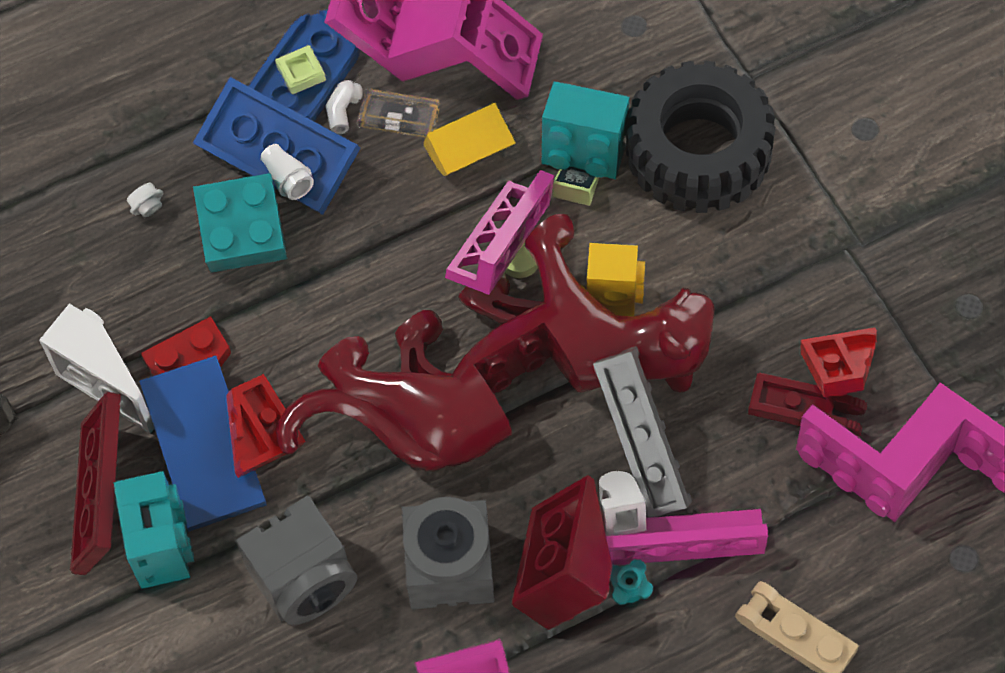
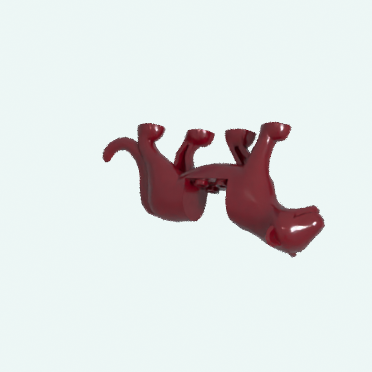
(454, 418)

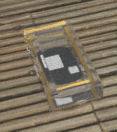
(398, 113)

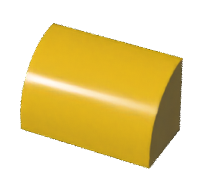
(468, 140)

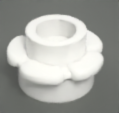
(145, 200)

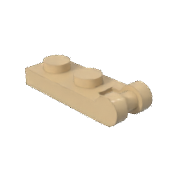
(796, 631)

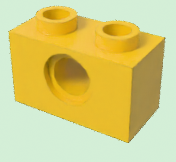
(616, 277)

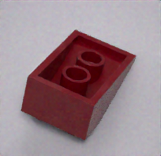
(564, 557)

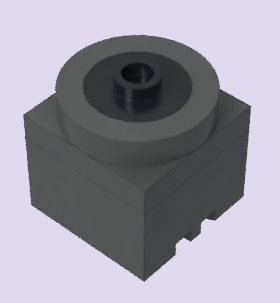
(447, 553)
(298, 563)

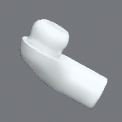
(345, 93)

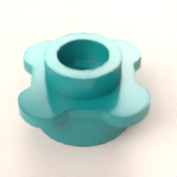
(639, 589)

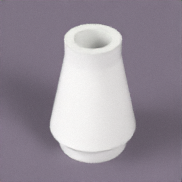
(288, 174)

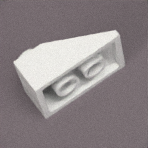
(89, 361)

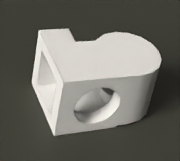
(621, 504)

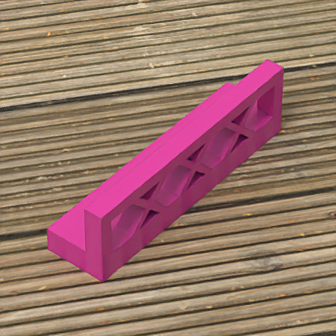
(505, 240)
(692, 538)

